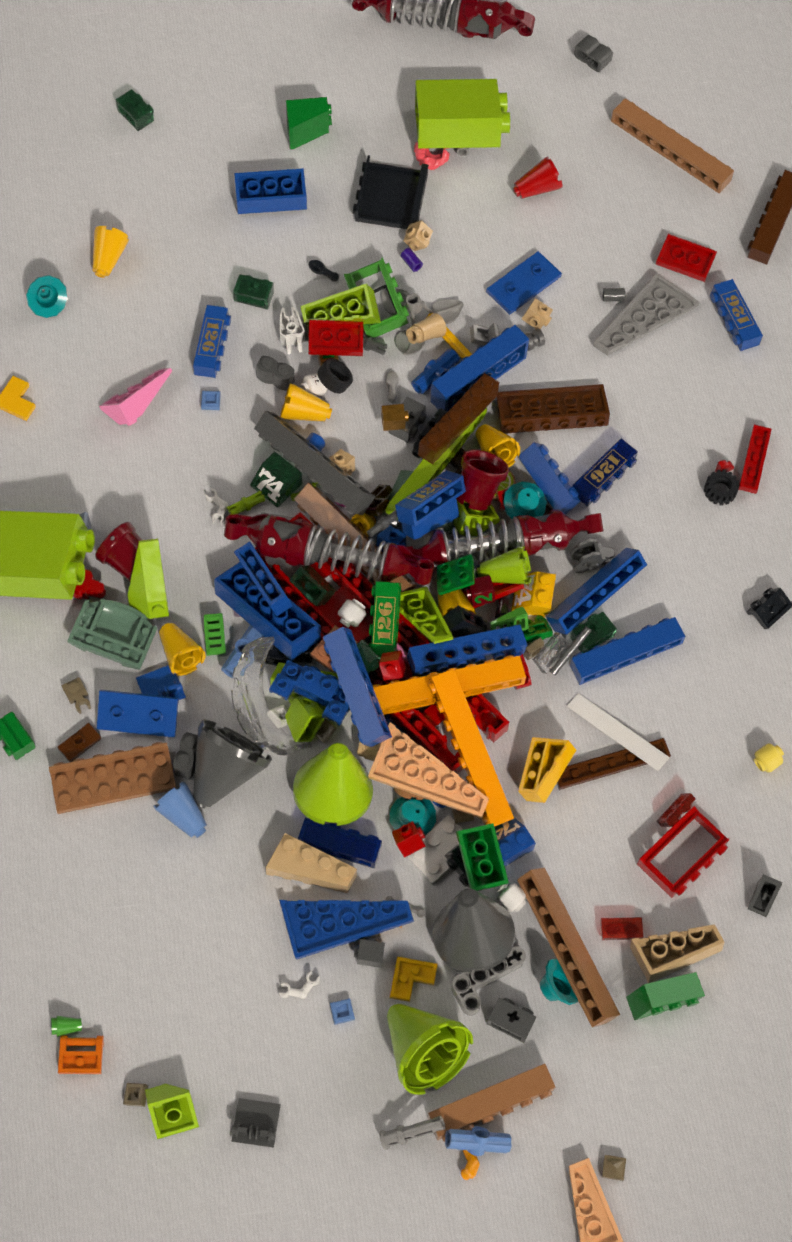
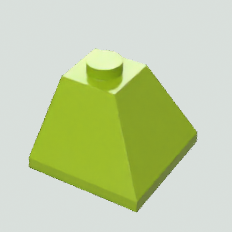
(473, 517)
(171, 1110)

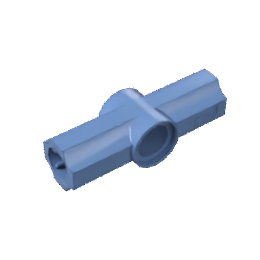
(250, 635)
(478, 1141)

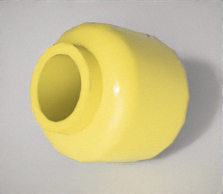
(768, 758)

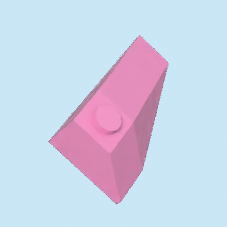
(131, 405)

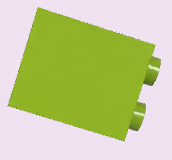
(460, 113)
(42, 554)

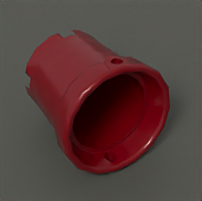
(482, 477)
(121, 551)

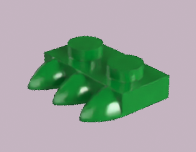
(537, 630)

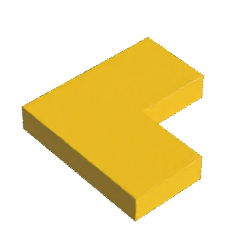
(12, 401)
(410, 971)

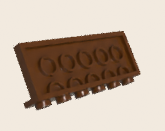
(553, 408)

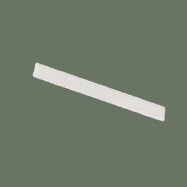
(618, 732)

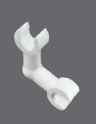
(222, 506)
(301, 993)

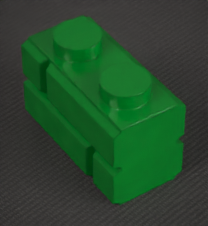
(15, 737)

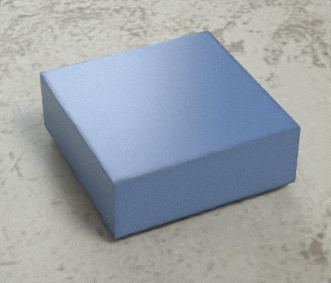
(210, 400)
(342, 1011)

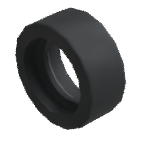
(344, 375)

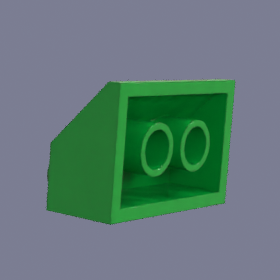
(482, 857)

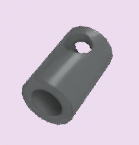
(613, 294)

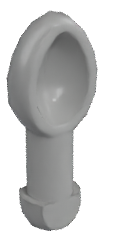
(392, 381)

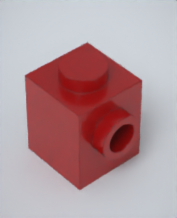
(392, 665)
(409, 839)

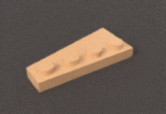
(591, 1209)

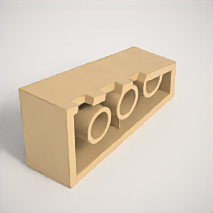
(309, 865)
(674, 951)

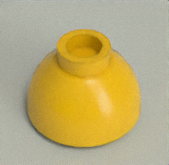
(364, 522)

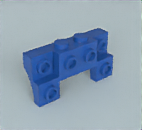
(314, 686)

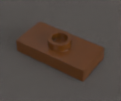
(79, 742)

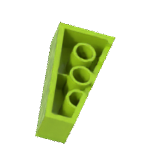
(350, 305)

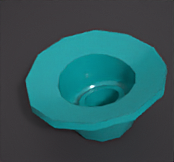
(46, 302)
(518, 503)
(404, 812)
(556, 985)

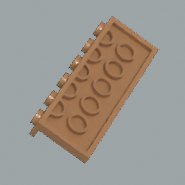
(112, 777)

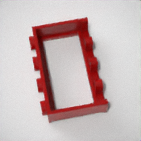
(693, 873)

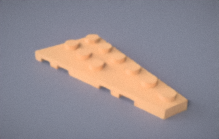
(418, 772)

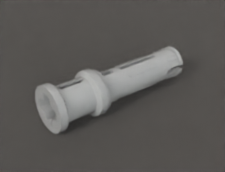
(403, 1134)

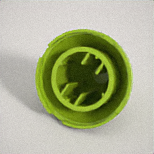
(333, 787)
(426, 1047)

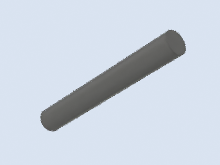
(571, 649)

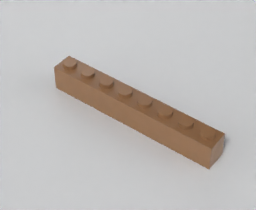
(672, 145)
(328, 515)
(568, 947)

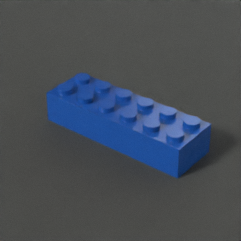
(493, 359)
(292, 629)

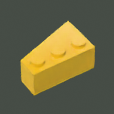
(544, 767)

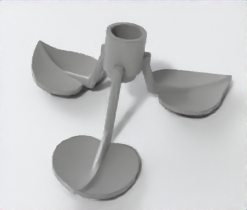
(446, 308)

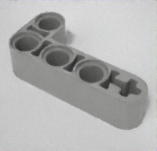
(491, 975)

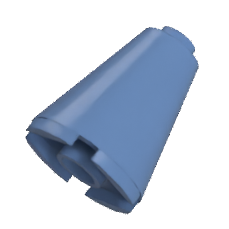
(182, 810)

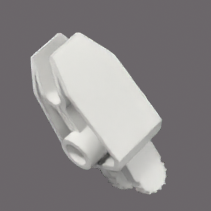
(291, 330)

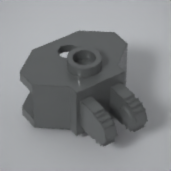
(591, 555)

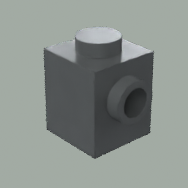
(369, 952)

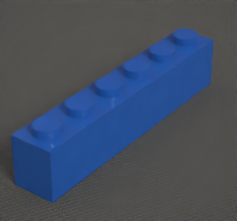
(596, 590)
(627, 650)
(357, 687)

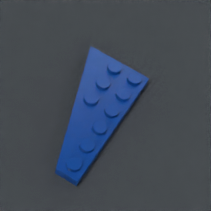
(332, 923)

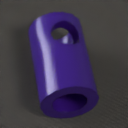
(411, 259)

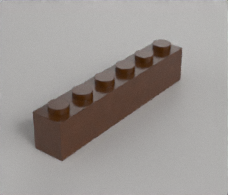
(773, 221)
(458, 418)

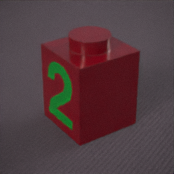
(481, 592)

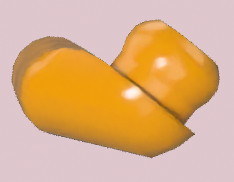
(471, 1167)

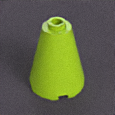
(508, 567)

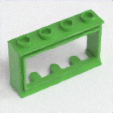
(392, 322)

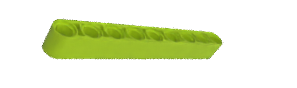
(426, 471)

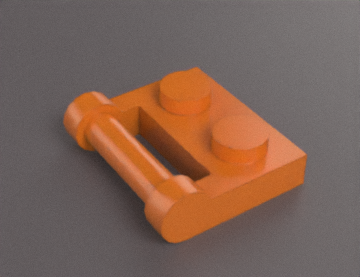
(80, 1061)

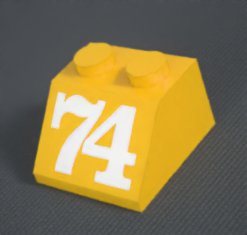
(536, 596)

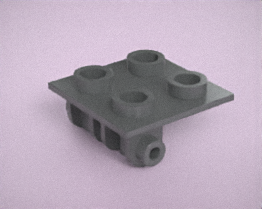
(255, 1122)

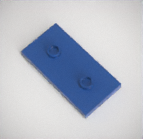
(523, 282)
(137, 713)

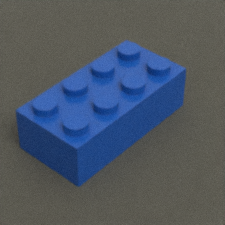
(270, 191)

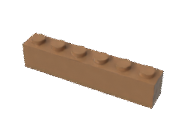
(495, 1100)

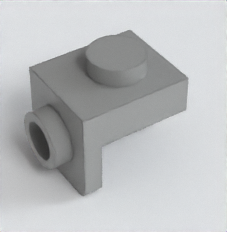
(482, 335)

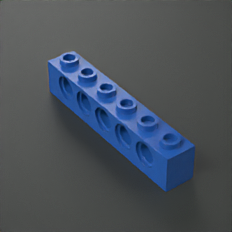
(474, 643)

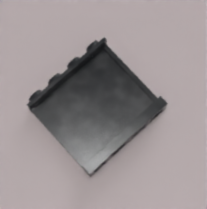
(390, 195)

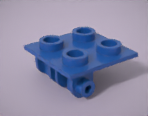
(161, 683)

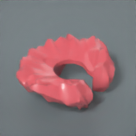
(434, 161)

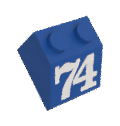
(513, 840)

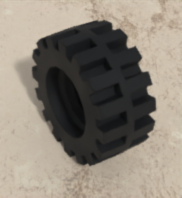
(725, 478)

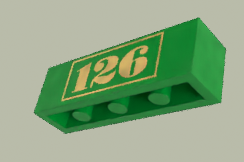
(385, 616)

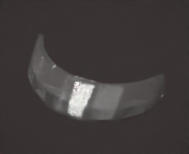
(250, 701)

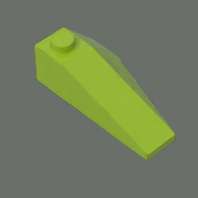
(147, 583)
(424, 614)

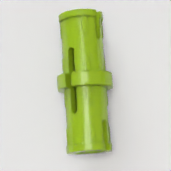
(246, 503)

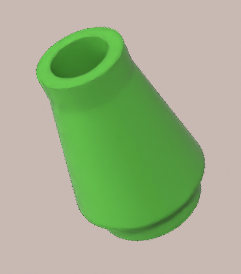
(65, 1025)

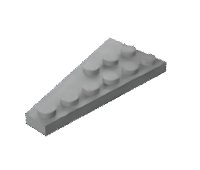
(650, 309)

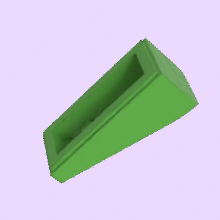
(517, 617)
(211, 622)

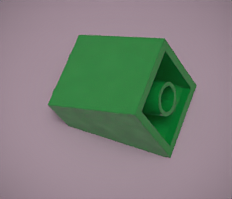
(307, 120)

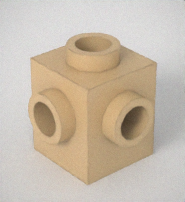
(418, 235)
(537, 314)
(344, 461)

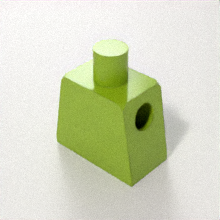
(303, 718)

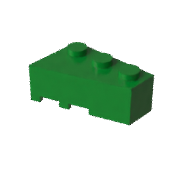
(665, 995)

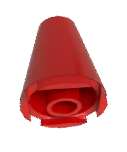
(538, 180)

